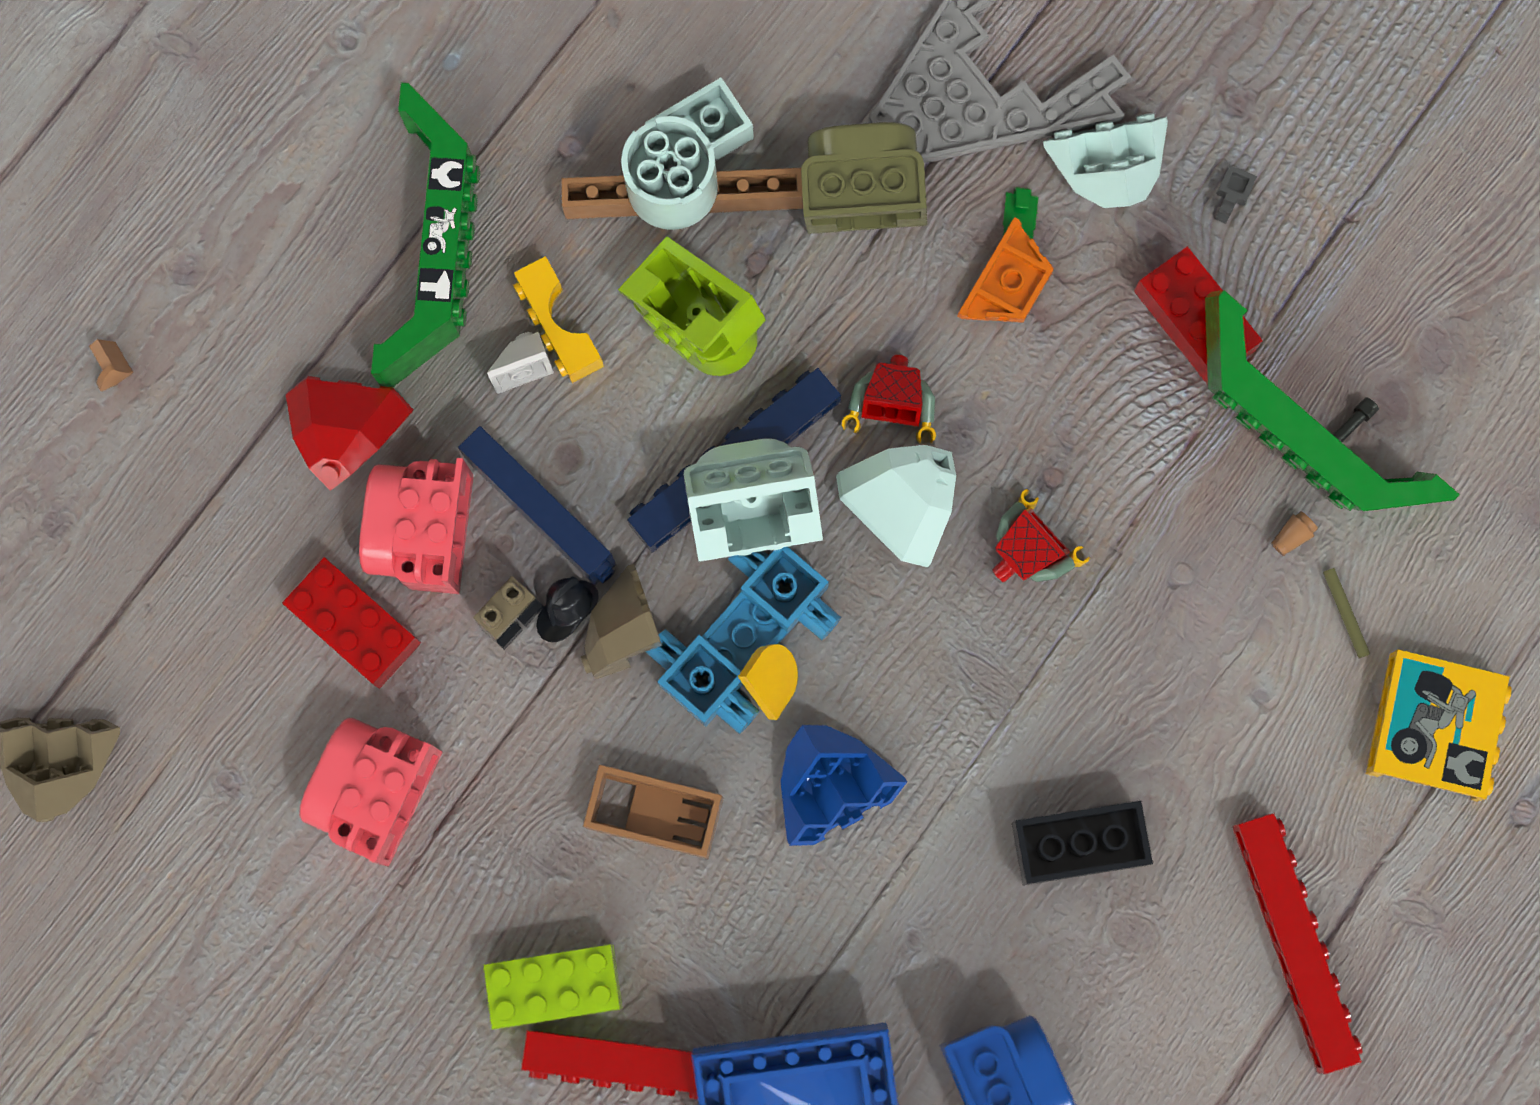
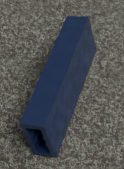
(538, 506)

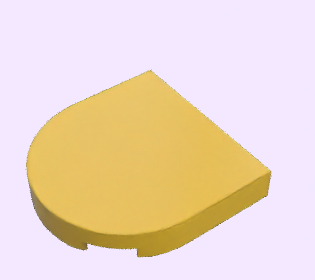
(771, 678)

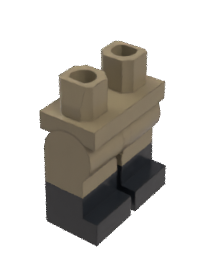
(503, 608)

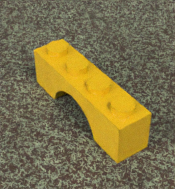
(575, 350)

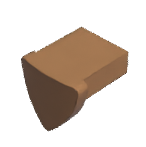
(112, 363)

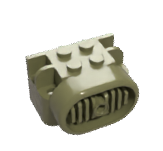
(863, 178)

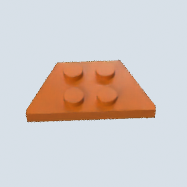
(1009, 280)

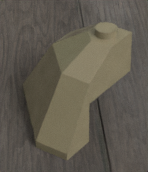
(619, 627)
(53, 762)

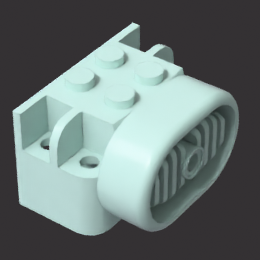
(752, 499)

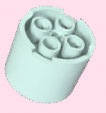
(675, 196)

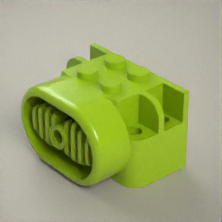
(695, 309)

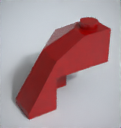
(342, 424)

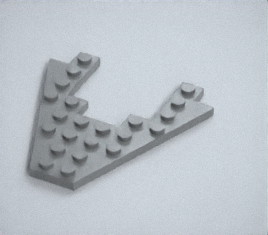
(961, 112)

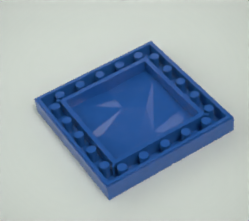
(800, 1069)

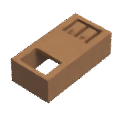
(656, 812)

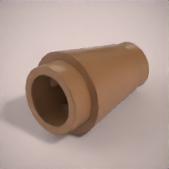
(1294, 533)

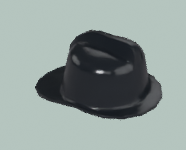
(566, 607)

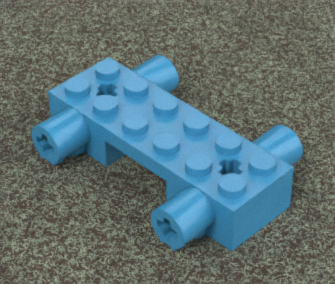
(752, 620)

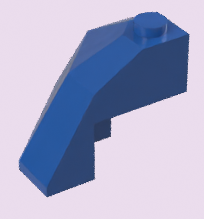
(831, 782)

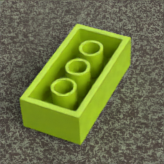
(552, 986)

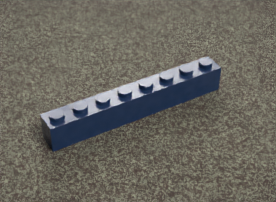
(783, 420)

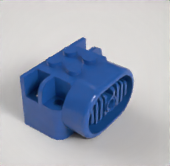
(1007, 1066)

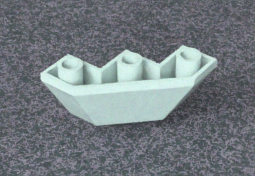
(1111, 162)
(903, 498)

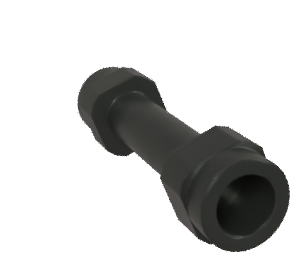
(1363, 412)

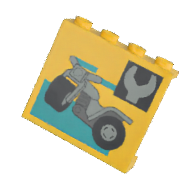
(1439, 724)

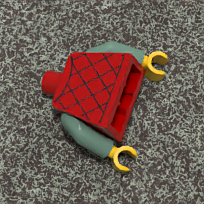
(895, 396)
(1031, 546)

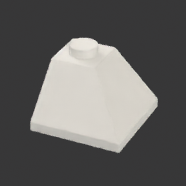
(520, 363)

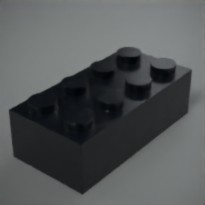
(1082, 843)

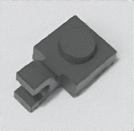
(1234, 189)

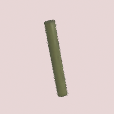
(1346, 613)

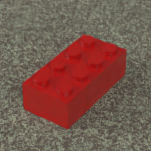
(1177, 301)
(351, 623)

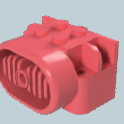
(417, 524)
(368, 788)

